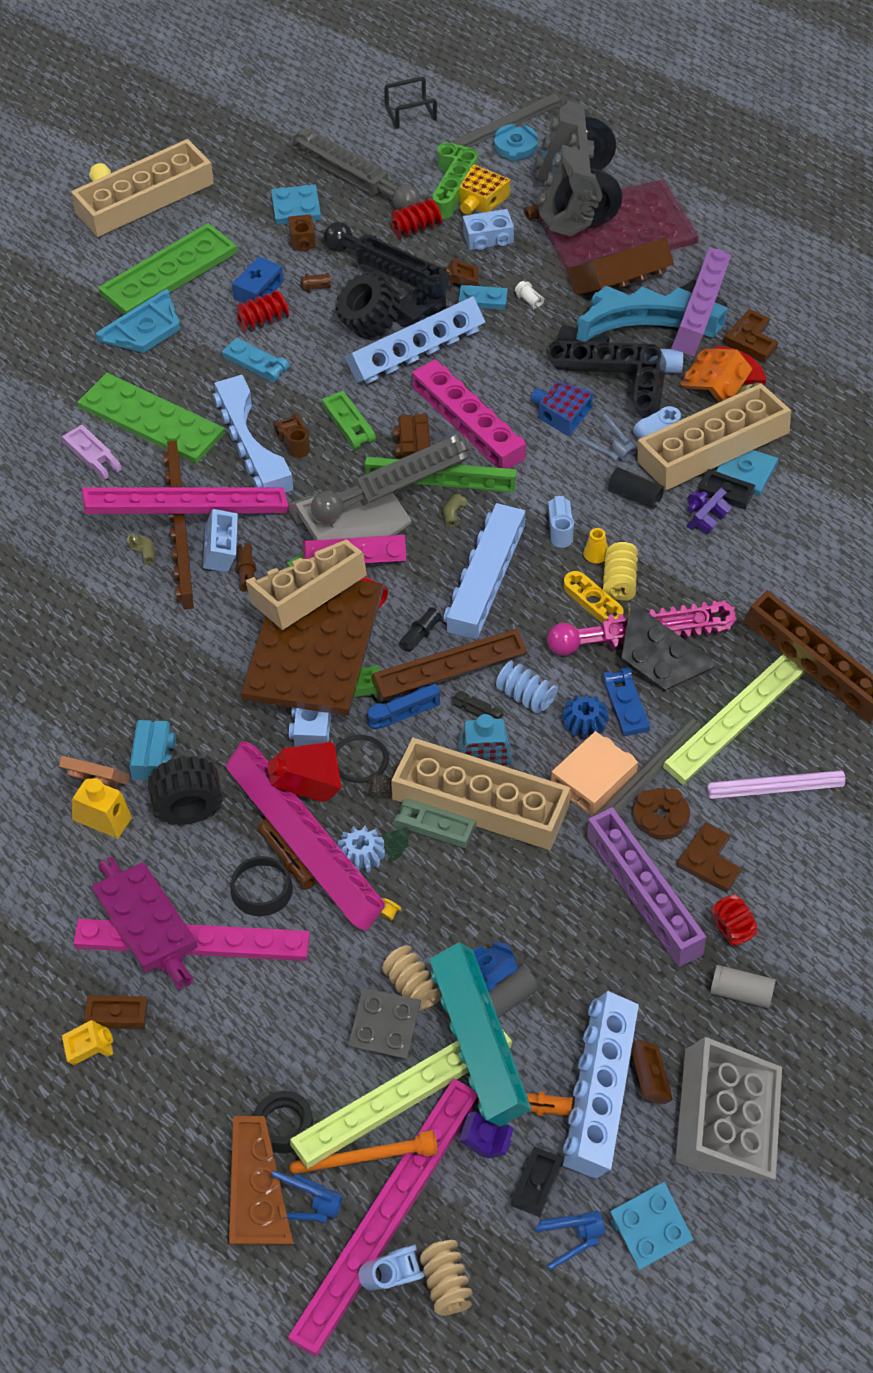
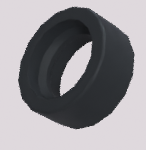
(290, 1100)

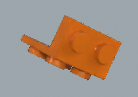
(717, 371)

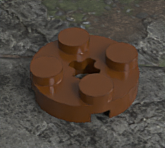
(668, 800)

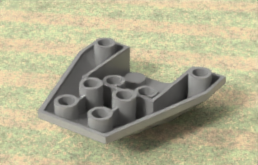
(374, 519)

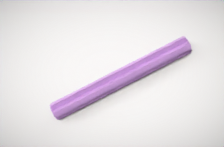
(776, 784)

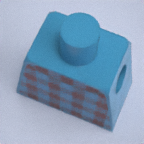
(486, 740)

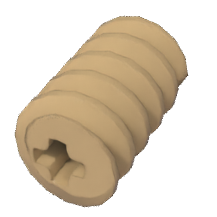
(410, 978)
(444, 1279)

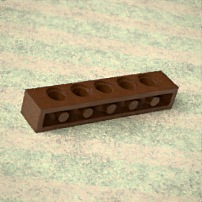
(813, 653)

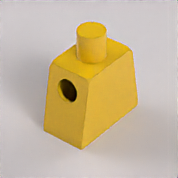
(100, 808)

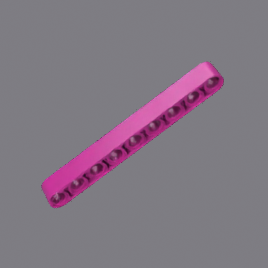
(306, 838)

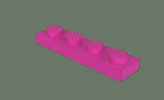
(374, 548)

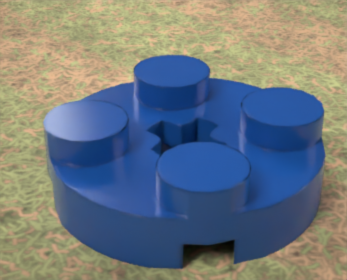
(495, 963)

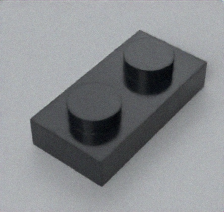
(738, 491)
(537, 1182)

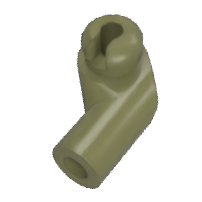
(449, 510)
(142, 545)

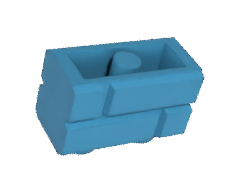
(150, 747)

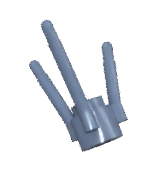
(622, 446)

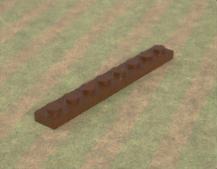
(178, 533)

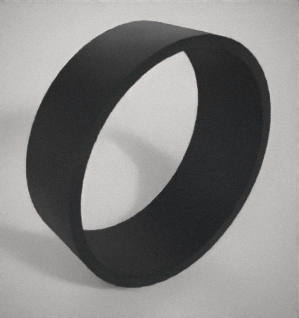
(264, 908)

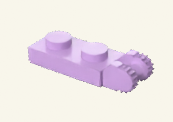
(91, 451)

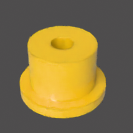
(390, 909)

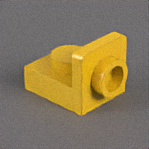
(87, 1041)

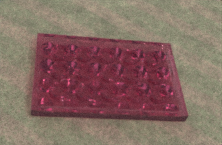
(645, 215)

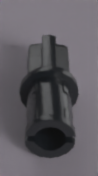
(420, 629)

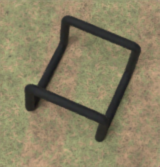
(396, 119)

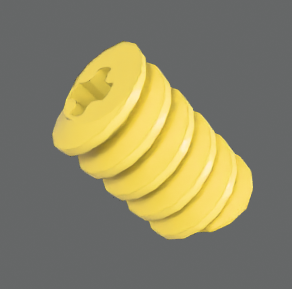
(620, 571)

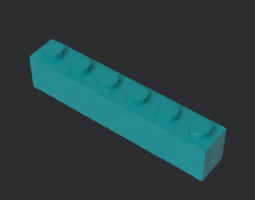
(479, 1035)

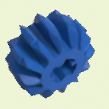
(585, 716)

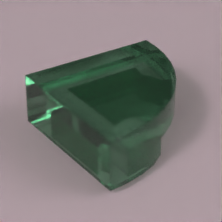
(395, 843)

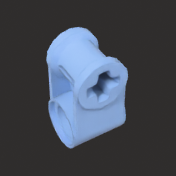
(657, 421)
(396, 1269)

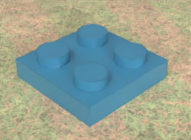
(294, 202)

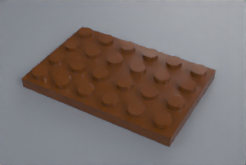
(316, 657)

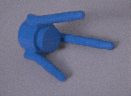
(325, 1201)
(586, 1226)

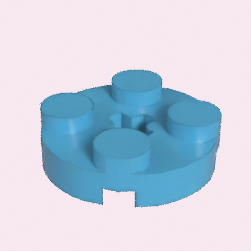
(524, 146)

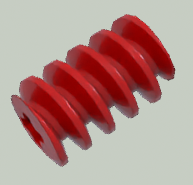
(415, 216)
(261, 309)

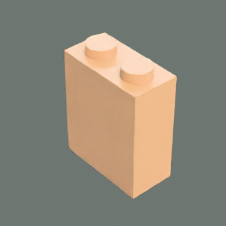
(595, 772)

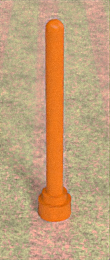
(423, 1144)

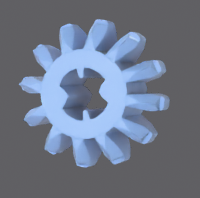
(363, 848)

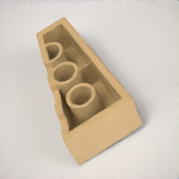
(306, 584)

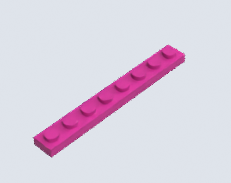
(183, 500)
(210, 940)

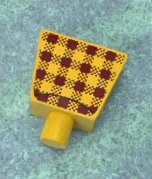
(482, 190)

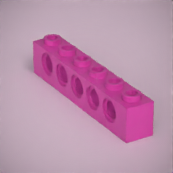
(469, 415)

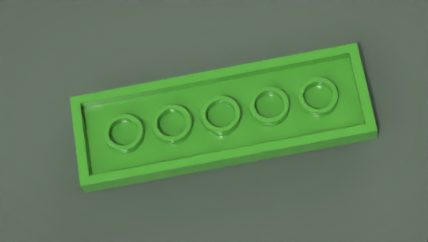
(168, 268)
(151, 417)

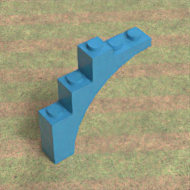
(644, 307)

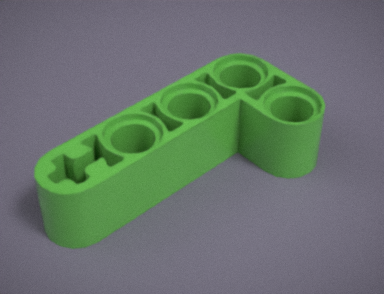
(456, 162)

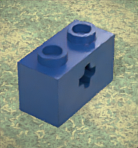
(258, 279)

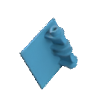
(650, 1225)

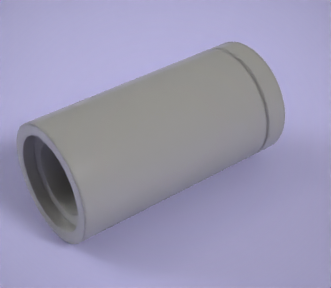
(743, 986)

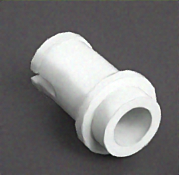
(525, 290)

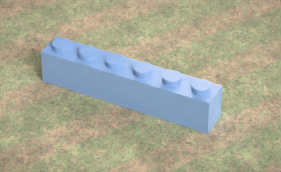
(485, 571)

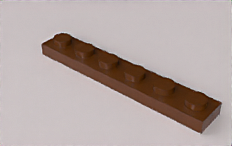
(448, 664)

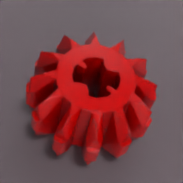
(734, 920)

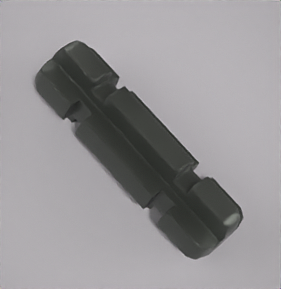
(476, 706)

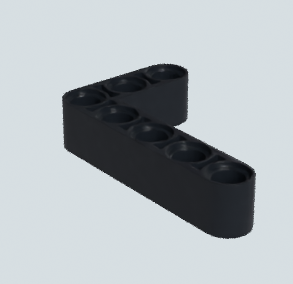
(616, 363)

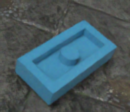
(485, 296)

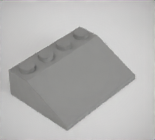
(729, 1112)

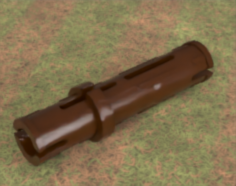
(303, 875)

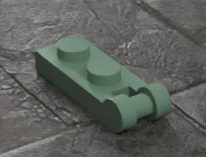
(435, 823)

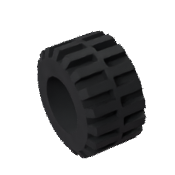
(368, 305)
(185, 790)

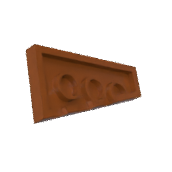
(256, 1200)

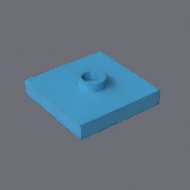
(752, 468)

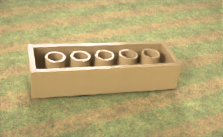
(142, 187)
(713, 436)
(483, 791)

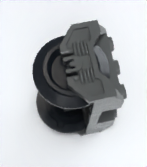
(572, 164)

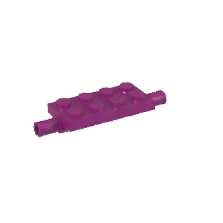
(145, 919)

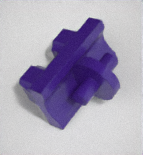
(699, 503)

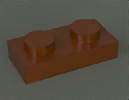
(117, 1011)
(651, 1072)

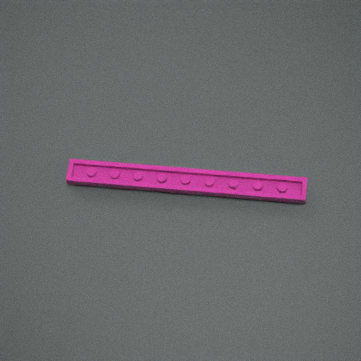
(381, 1222)

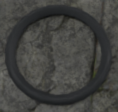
(368, 738)

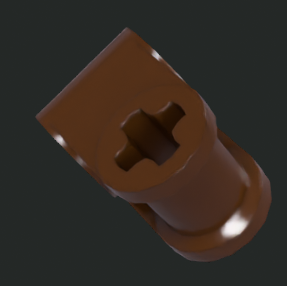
(293, 435)

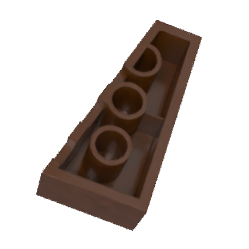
(621, 267)

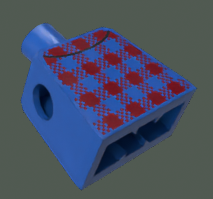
(563, 406)

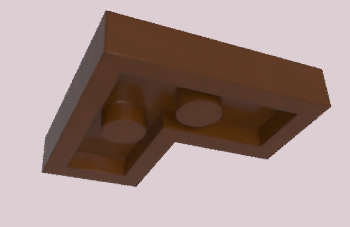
(748, 338)
(703, 858)

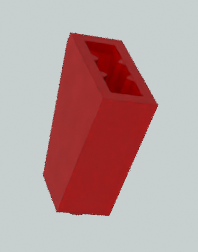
(306, 771)

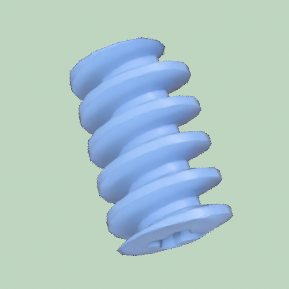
(524, 689)

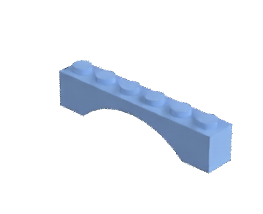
(235, 401)

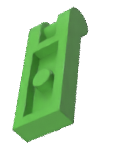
(348, 419)

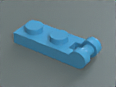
(255, 360)

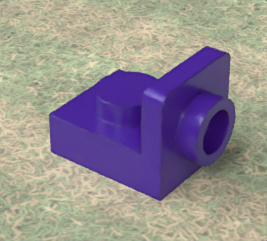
(485, 1137)

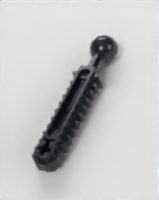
(389, 259)

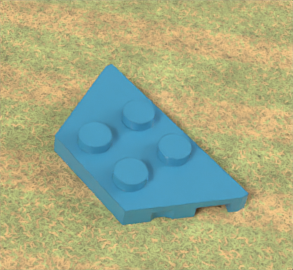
(143, 326)

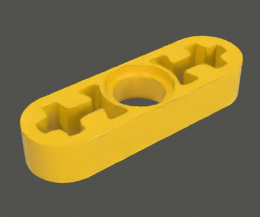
(591, 589)

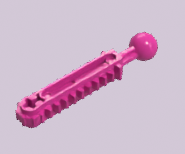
(565, 638)

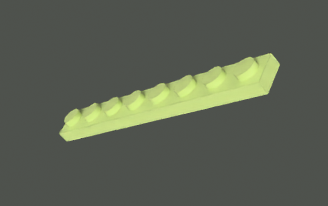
(732, 719)
(380, 1105)

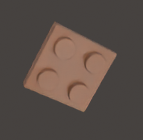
(87, 770)

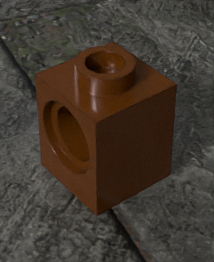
(302, 232)

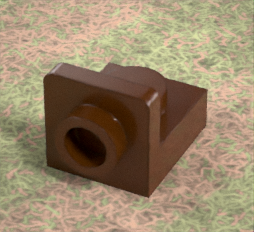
(462, 273)

